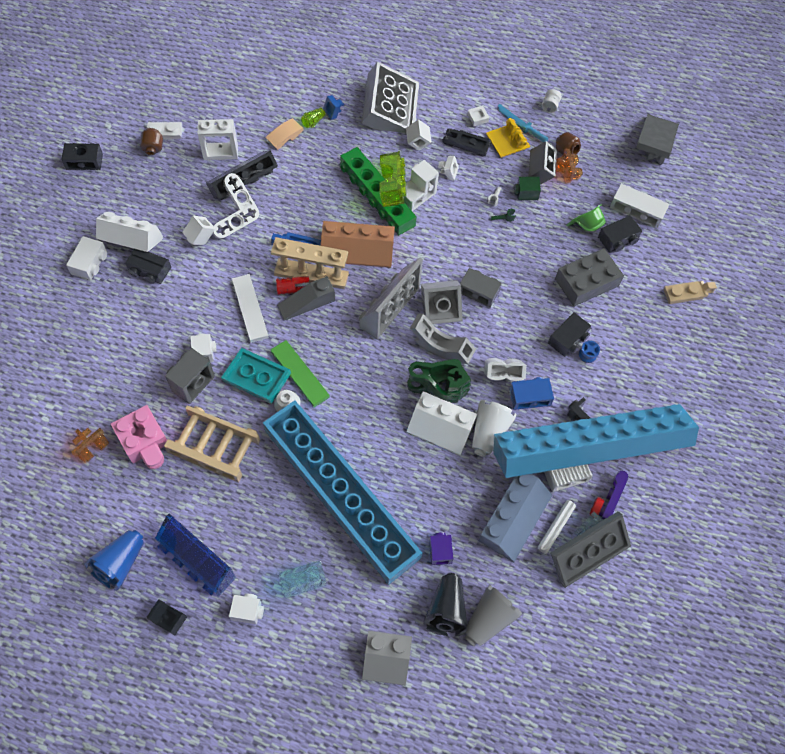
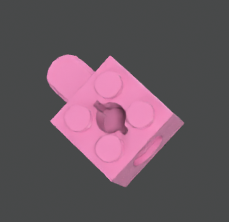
(141, 437)

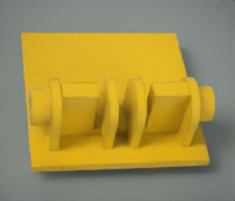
(508, 139)

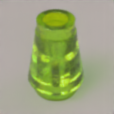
(312, 117)

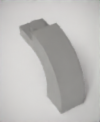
(439, 343)

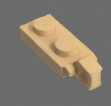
(688, 291)

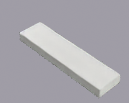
(250, 308)

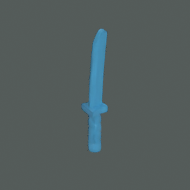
(525, 126)

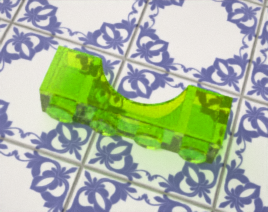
(394, 187)

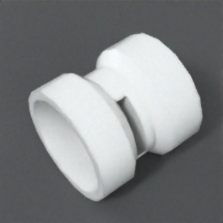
(551, 100)

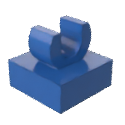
(332, 107)

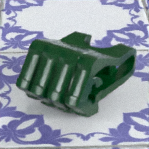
(434, 373)

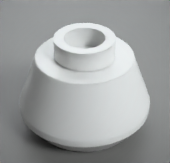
(284, 398)

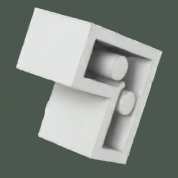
(422, 185)

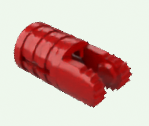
(287, 285)

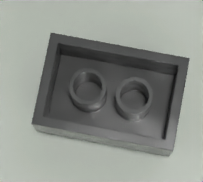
(589, 277)

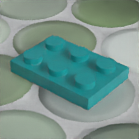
(256, 375)

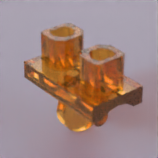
(566, 166)
(82, 450)

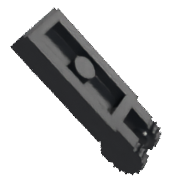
(467, 141)

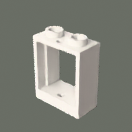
(218, 151)

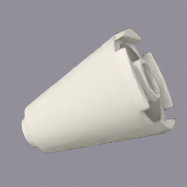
(490, 421)

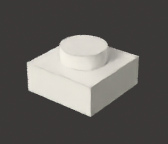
(478, 116)

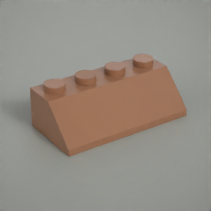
(364, 242)

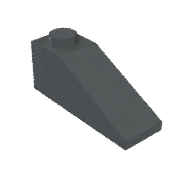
(308, 298)

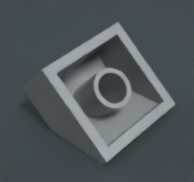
(442, 301)
(387, 658)

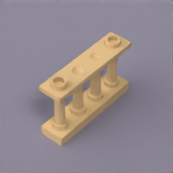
(310, 253)
(213, 462)

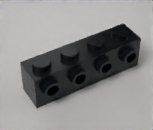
(248, 172)

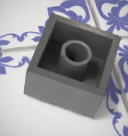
(190, 375)

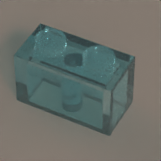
(302, 579)

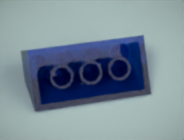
(194, 556)

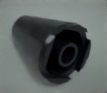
(447, 608)

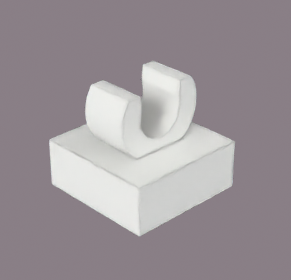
(449, 167)

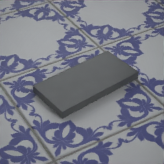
(657, 136)
(591, 549)

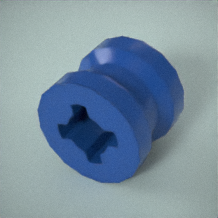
(589, 347)

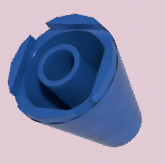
(116, 559)

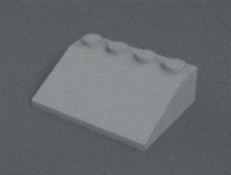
(389, 100)
(392, 299)

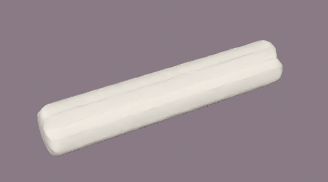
(556, 527)

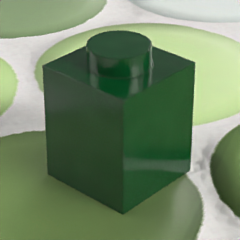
(528, 188)

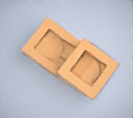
(284, 132)

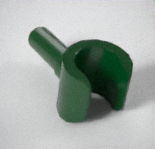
(508, 216)

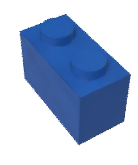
(531, 393)

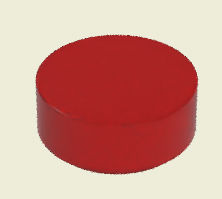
(597, 505)

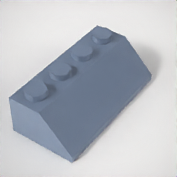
(516, 516)

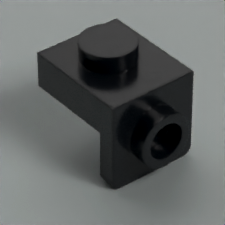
(575, 412)
(166, 617)

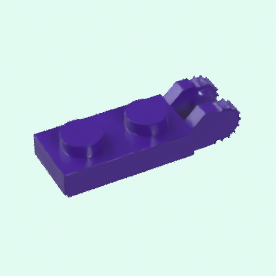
(614, 494)

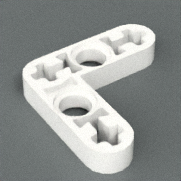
(242, 207)

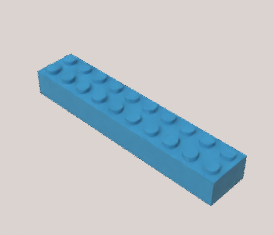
(594, 440)
(342, 492)

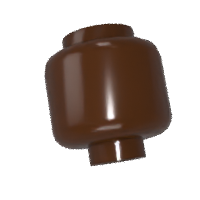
(151, 141)
(568, 141)

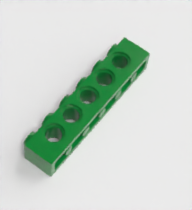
(368, 180)

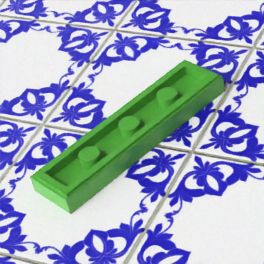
(300, 373)

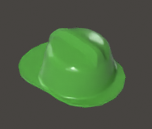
(591, 220)

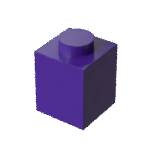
(441, 549)

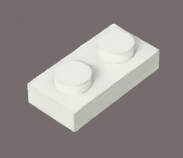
(169, 130)

